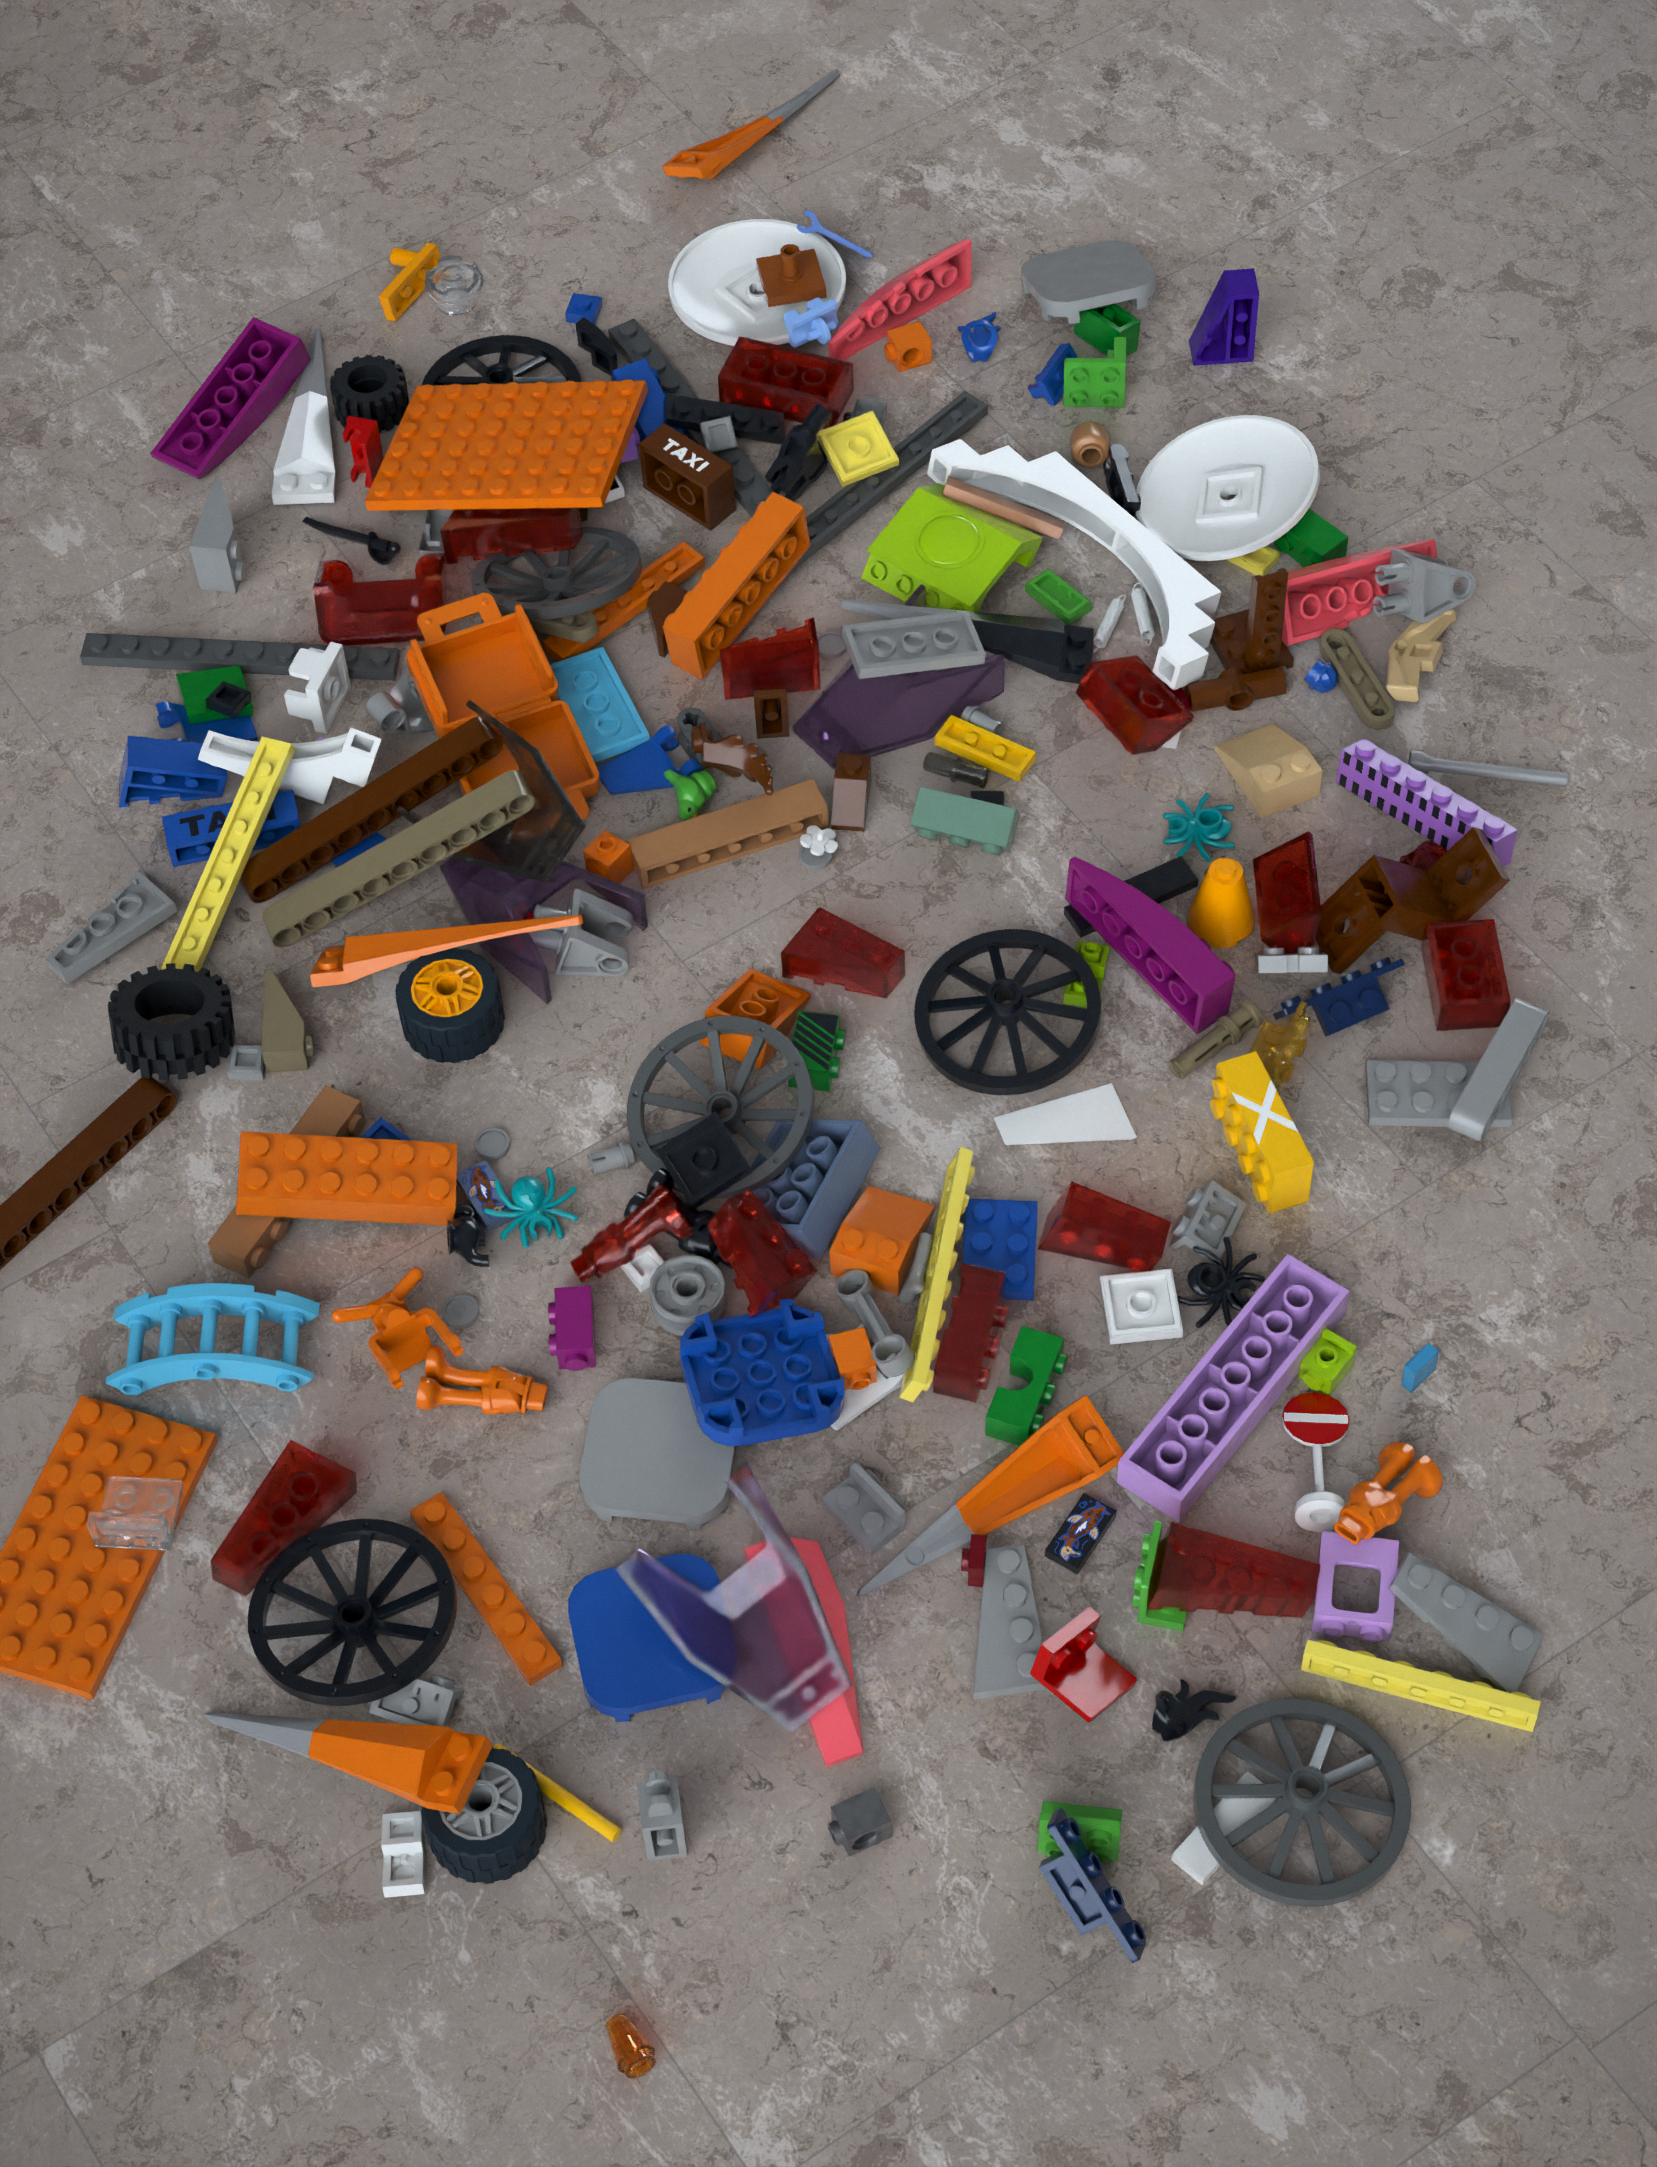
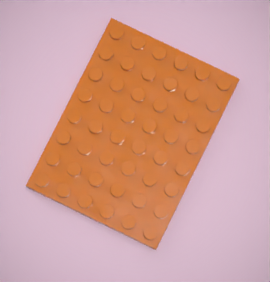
(508, 446)

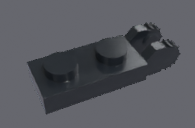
(1121, 480)

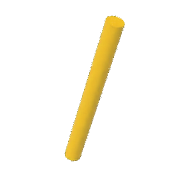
(573, 1804)

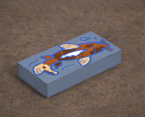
(480, 1191)

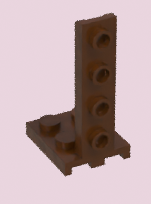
(1254, 635)

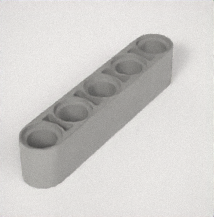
(1498, 1069)

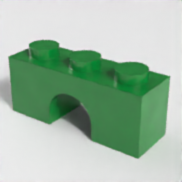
(1017, 1413)

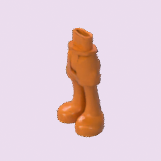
(500, 1388)
(1372, 1507)

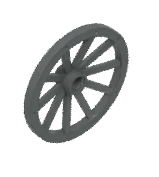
(561, 584)
(721, 1099)
(1299, 1806)

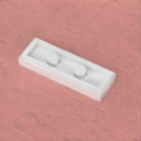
(1230, 1814)

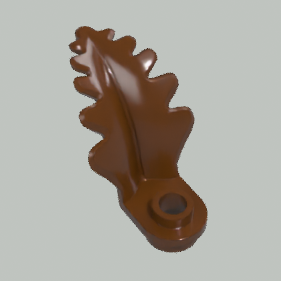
(732, 756)

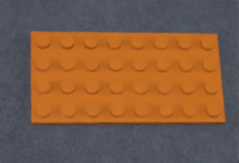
(58, 1591)

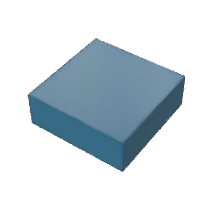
(1419, 1367)

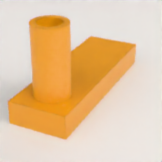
(410, 281)

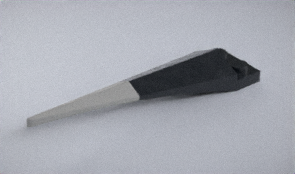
(1032, 642)

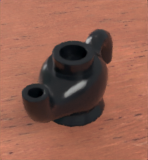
(466, 1236)

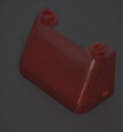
(377, 609)

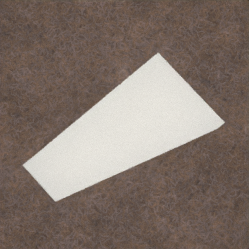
(1073, 1118)

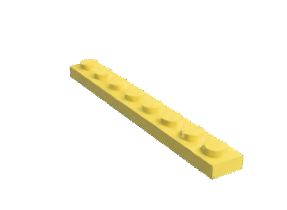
(230, 854)
(937, 1286)

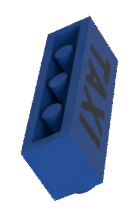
(195, 832)

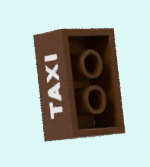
(687, 476)

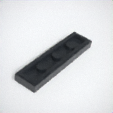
(1157, 883)

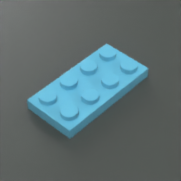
(599, 704)

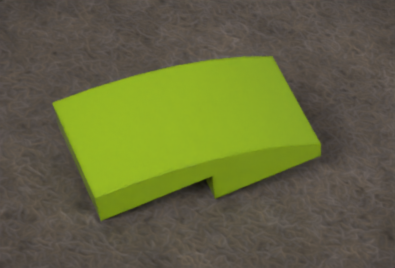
(1097, 958)

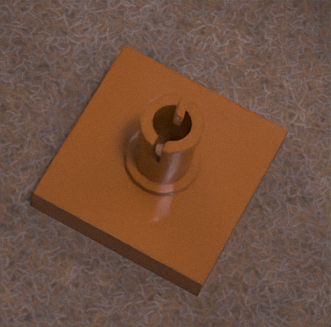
(791, 276)

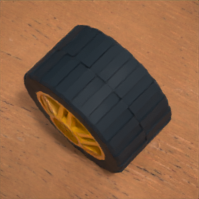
(450, 1005)

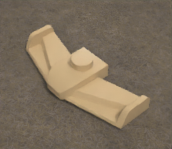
(1415, 653)

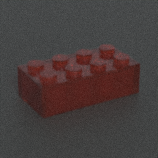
(785, 380)

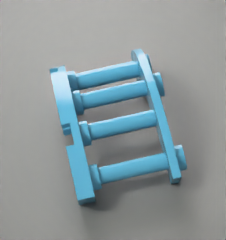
(210, 1301)

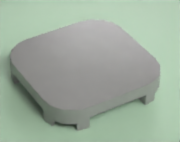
(1088, 279)
(651, 1456)

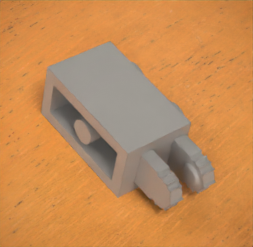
(661, 1817)

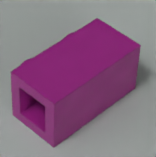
(573, 1327)

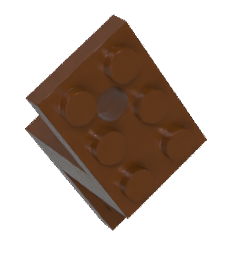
(1403, 898)

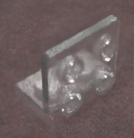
(137, 1513)

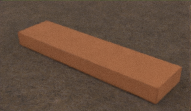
(1003, 508)

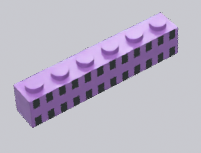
(1418, 799)

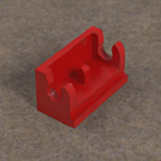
(365, 447)

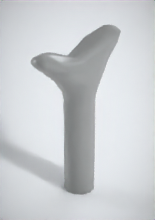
(915, 1282)

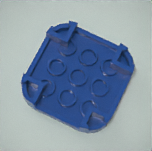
(761, 1375)
(624, 1651)

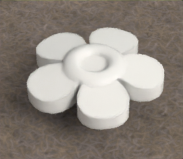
(819, 840)

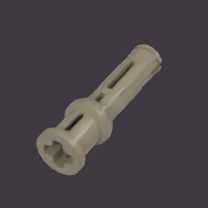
(1226, 1031)

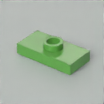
(1058, 597)

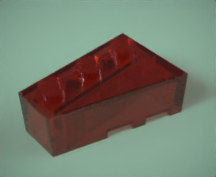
(760, 1252)

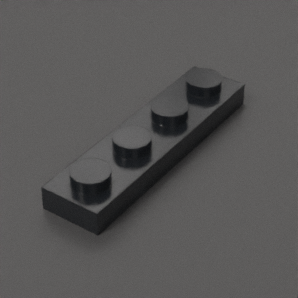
(746, 421)

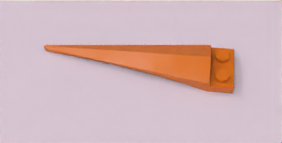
(377, 952)

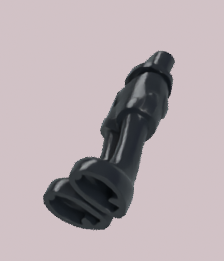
(699, 1243)

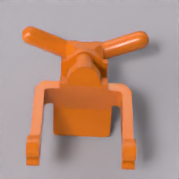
(397, 1330)

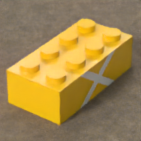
(1261, 1133)

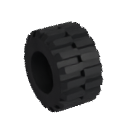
(370, 390)

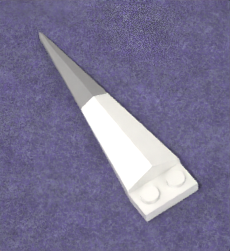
(306, 457)

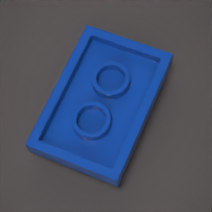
(1003, 1239)

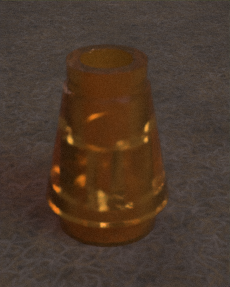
(630, 2048)

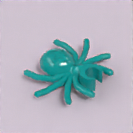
(1204, 825)
(532, 1207)

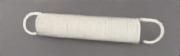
(1142, 613)
(1108, 623)

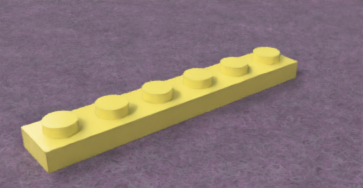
(1427, 1687)

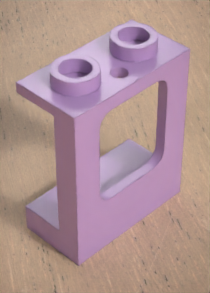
(1369, 1554)

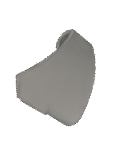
(400, 709)

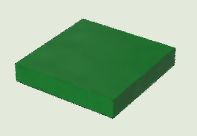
(198, 685)

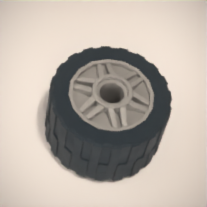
(497, 1827)

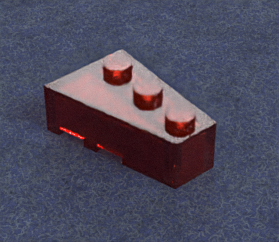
(780, 660)
(843, 955)
(1104, 1230)
(971, 1334)

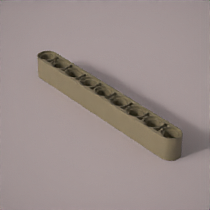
(398, 858)

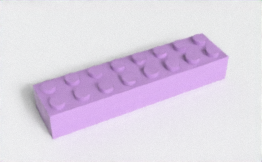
(1231, 1388)

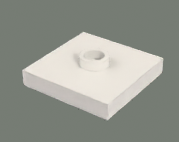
(1141, 1306)

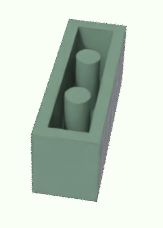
(964, 821)

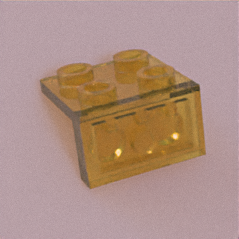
(1280, 1045)

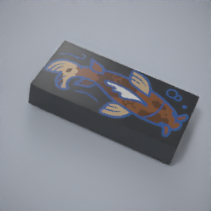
(1080, 1533)

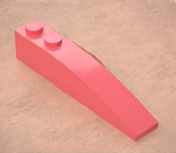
(905, 299)
(1337, 591)
(837, 1724)

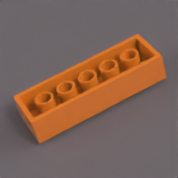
(737, 585)
(346, 1178)

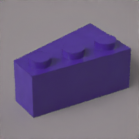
(1228, 321)

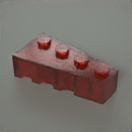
(509, 531)
(291, 1502)
(1229, 1576)

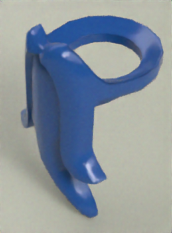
(980, 344)

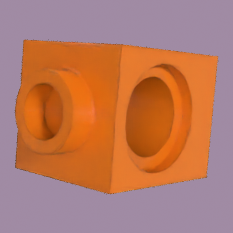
(908, 346)
(609, 857)
(853, 1358)

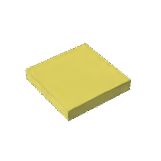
(857, 448)

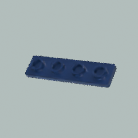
(1348, 1003)
(1084, 1890)

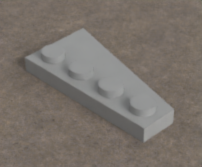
(120, 923)
(1007, 1627)
(1482, 1631)

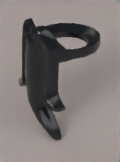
(1181, 1715)

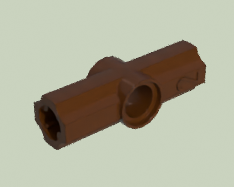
(1236, 688)

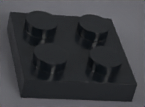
(704, 1161)

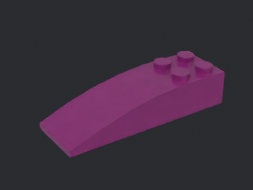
(233, 399)
(1153, 944)

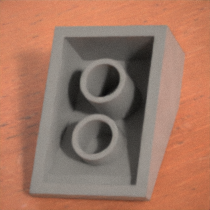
(216, 547)

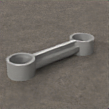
(874, 1322)

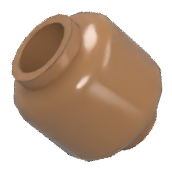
(1090, 444)

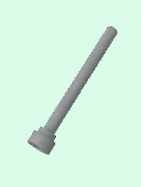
(1423, 763)

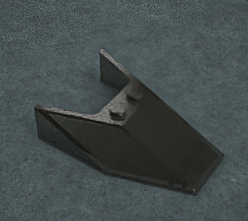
(538, 839)

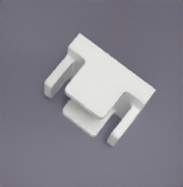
(326, 686)

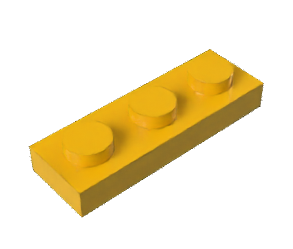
(985, 748)

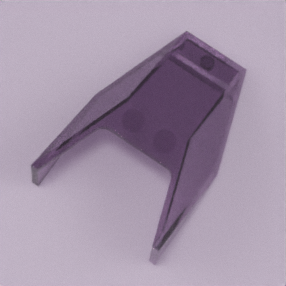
(894, 710)
(502, 897)
(756, 1628)

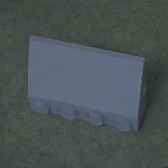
(820, 1180)

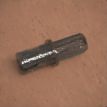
(956, 769)

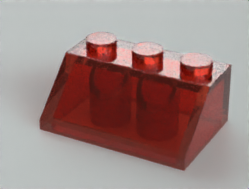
(1132, 703)
(1288, 894)

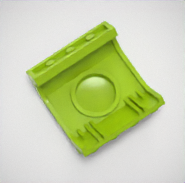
(947, 549)

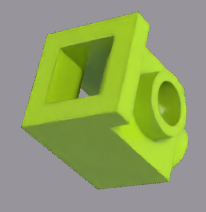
(1327, 1362)

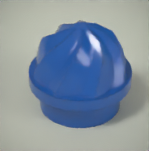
(1321, 677)

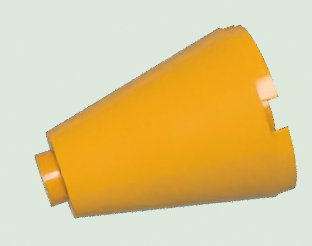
(1222, 906)

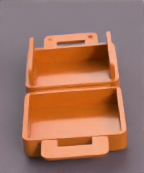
(509, 675)

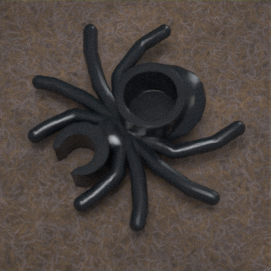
(1220, 1283)

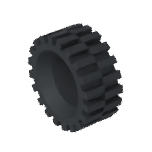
(178, 1045)

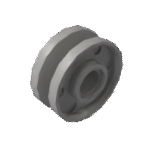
(684, 1277)

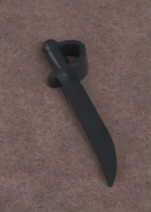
(379, 549)

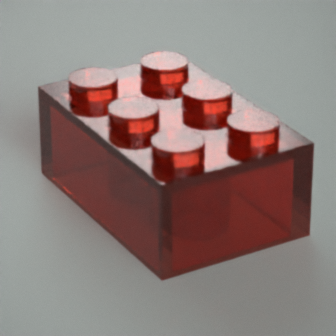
(1465, 974)

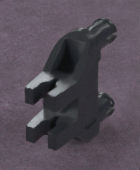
(800, 456)

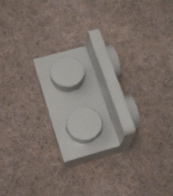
(1208, 1219)
(866, 1509)
(420, 1702)

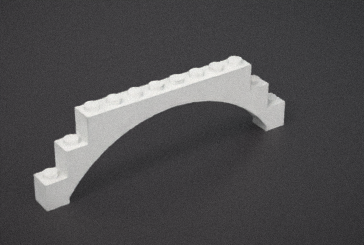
(1053, 485)

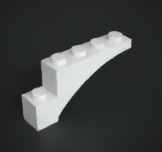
(312, 763)

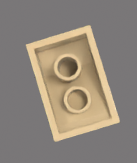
(1271, 769)

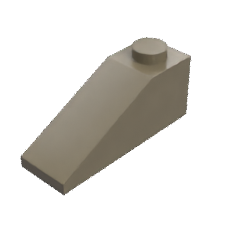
(283, 1030)

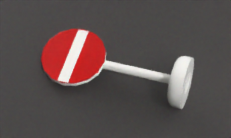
(1316, 1422)

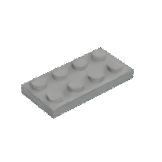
(913, 644)
(1420, 1092)

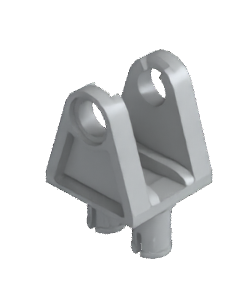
(1420, 586)
(581, 946)

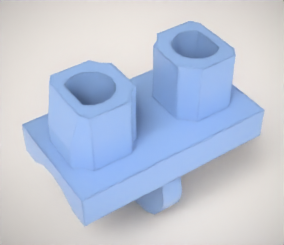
(813, 323)

